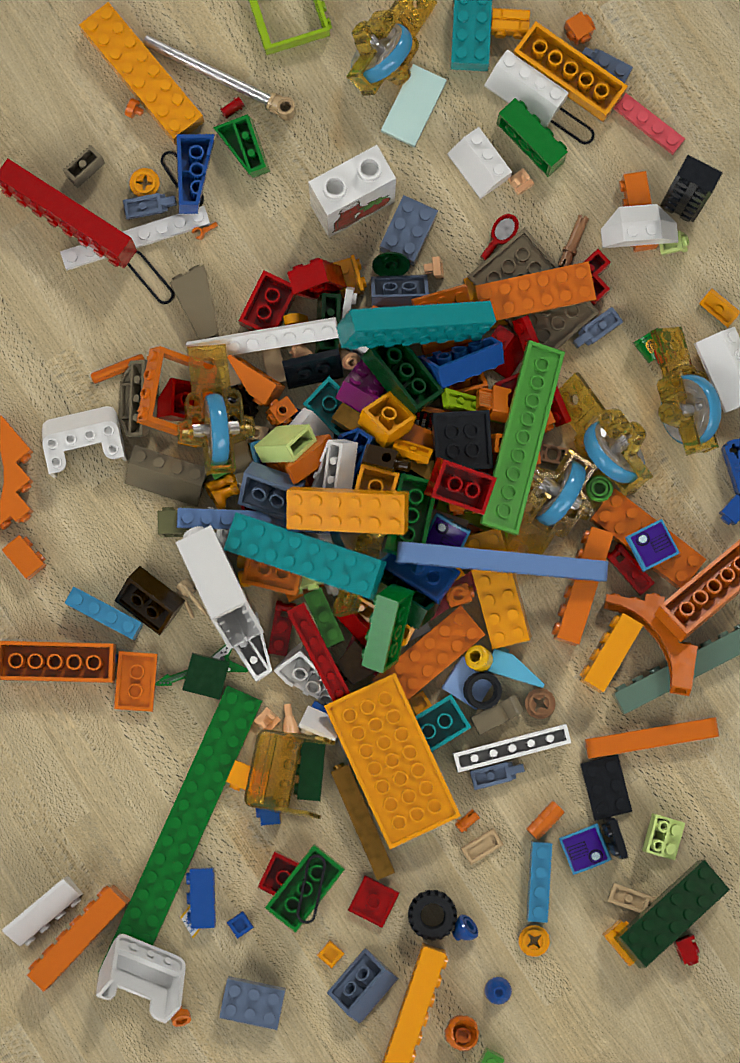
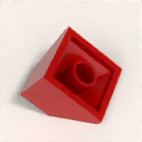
(512, 351)
(172, 399)

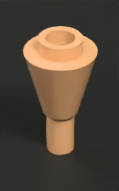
(299, 351)
(348, 358)
(290, 724)

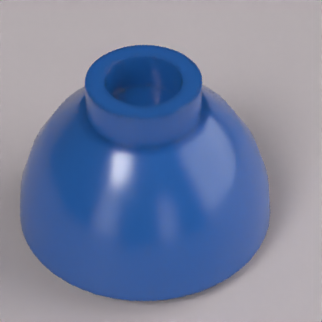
(465, 929)
(498, 990)

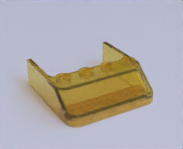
(274, 771)

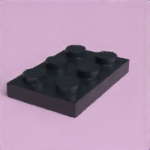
(312, 368)
(606, 787)
(616, 845)

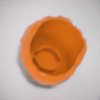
(462, 1032)

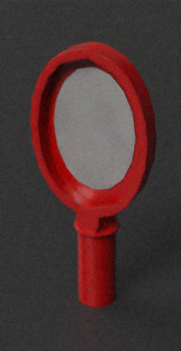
(501, 232)

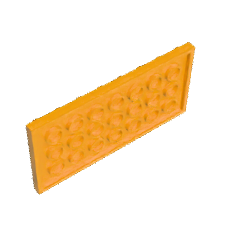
(392, 761)

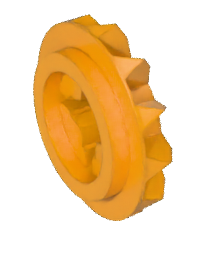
(139, 176)
(543, 941)

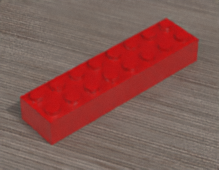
(66, 214)

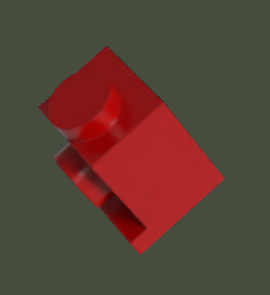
(687, 950)

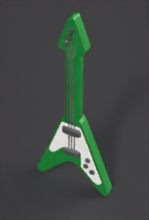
(222, 654)

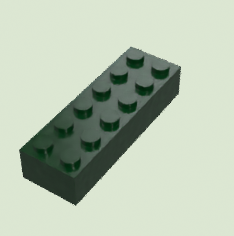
(671, 913)

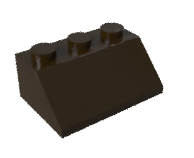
(149, 600)

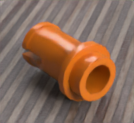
(466, 821)

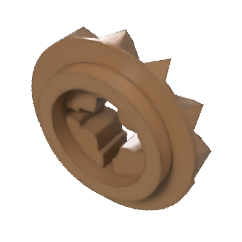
(549, 702)

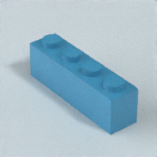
(104, 613)
(539, 882)

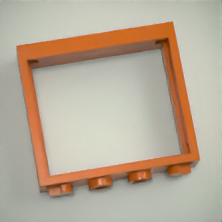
(150, 386)

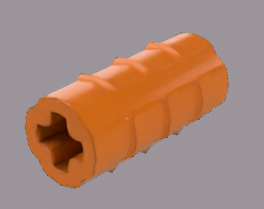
(545, 820)

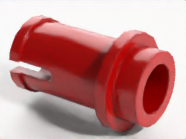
(232, 107)

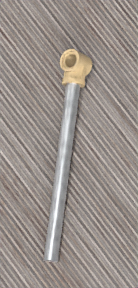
(273, 102)

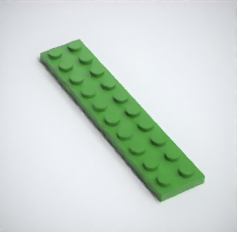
(523, 437)

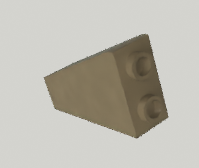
(195, 298)

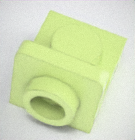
(669, 248)

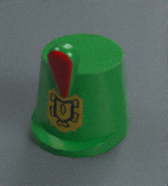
(646, 348)

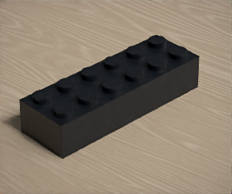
(691, 189)

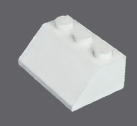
(479, 163)

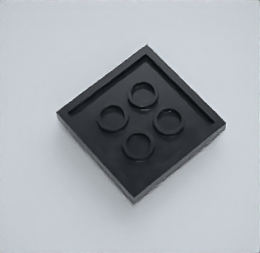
(463, 438)

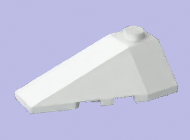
(299, 671)

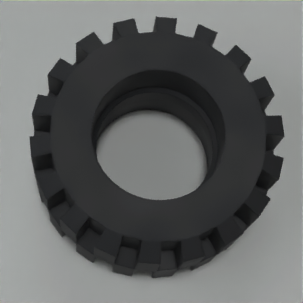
(444, 927)

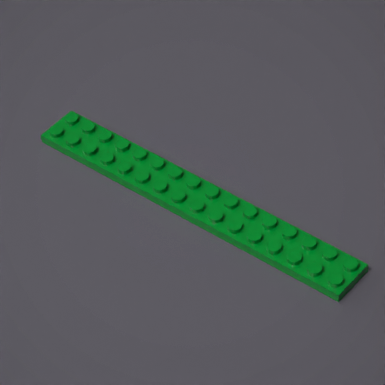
(189, 816)

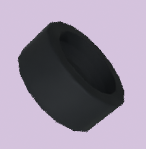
(468, 690)

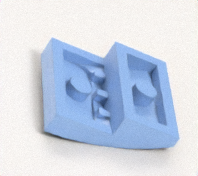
(455, 682)

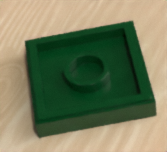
(205, 675)

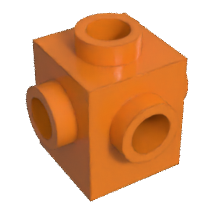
(281, 411)

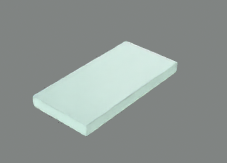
(413, 106)

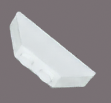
(638, 227)

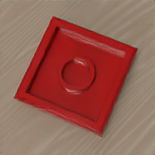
(373, 901)

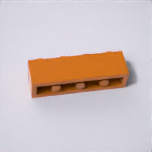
(636, 193)

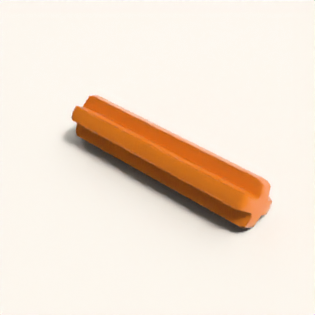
(113, 370)

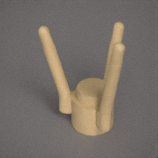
(186, 588)

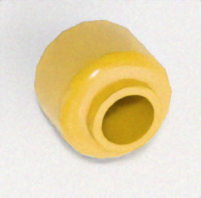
(478, 658)

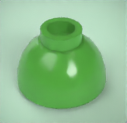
(599, 488)

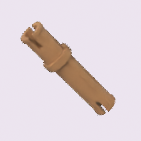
(569, 250)

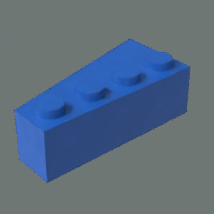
(192, 167)
(464, 361)

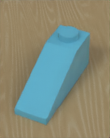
(509, 666)

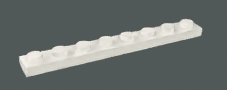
(141, 236)
(274, 337)

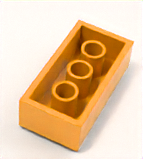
(611, 652)

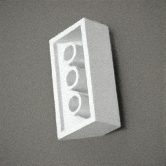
(519, 80)
(722, 364)
(43, 911)

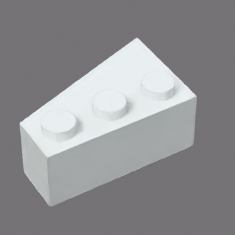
(336, 465)
(255, 656)

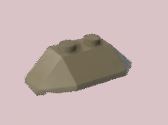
(129, 399)

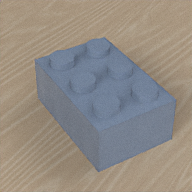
(409, 229)
(252, 1003)

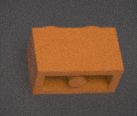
(24, 557)

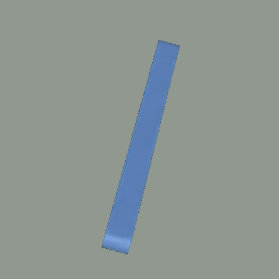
(502, 561)

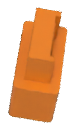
(495, 401)

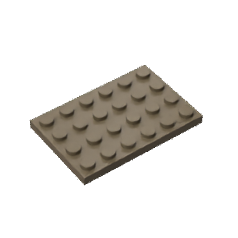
(526, 256)

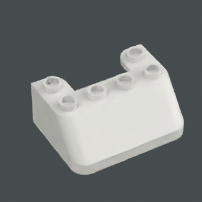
(81, 430)
(144, 972)

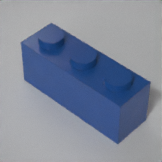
(201, 898)

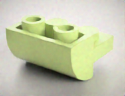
(663, 836)

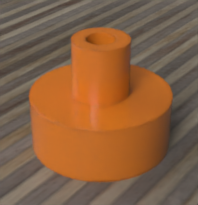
(133, 108)
(181, 1017)

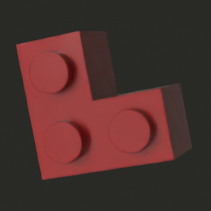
(598, 264)

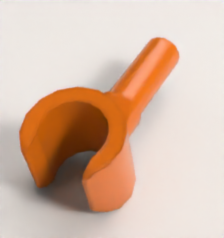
(204, 230)

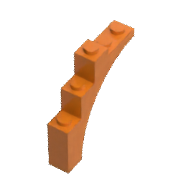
(16, 480)
(679, 656)

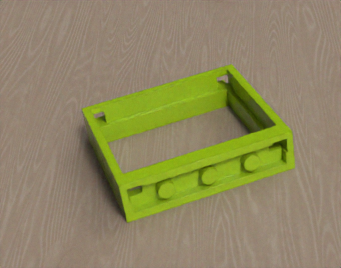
(294, 41)

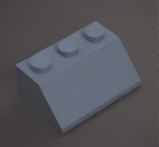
(397, 290)
(266, 490)
(362, 985)

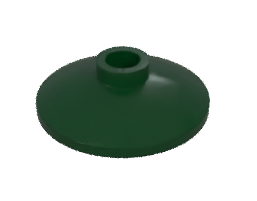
(391, 264)

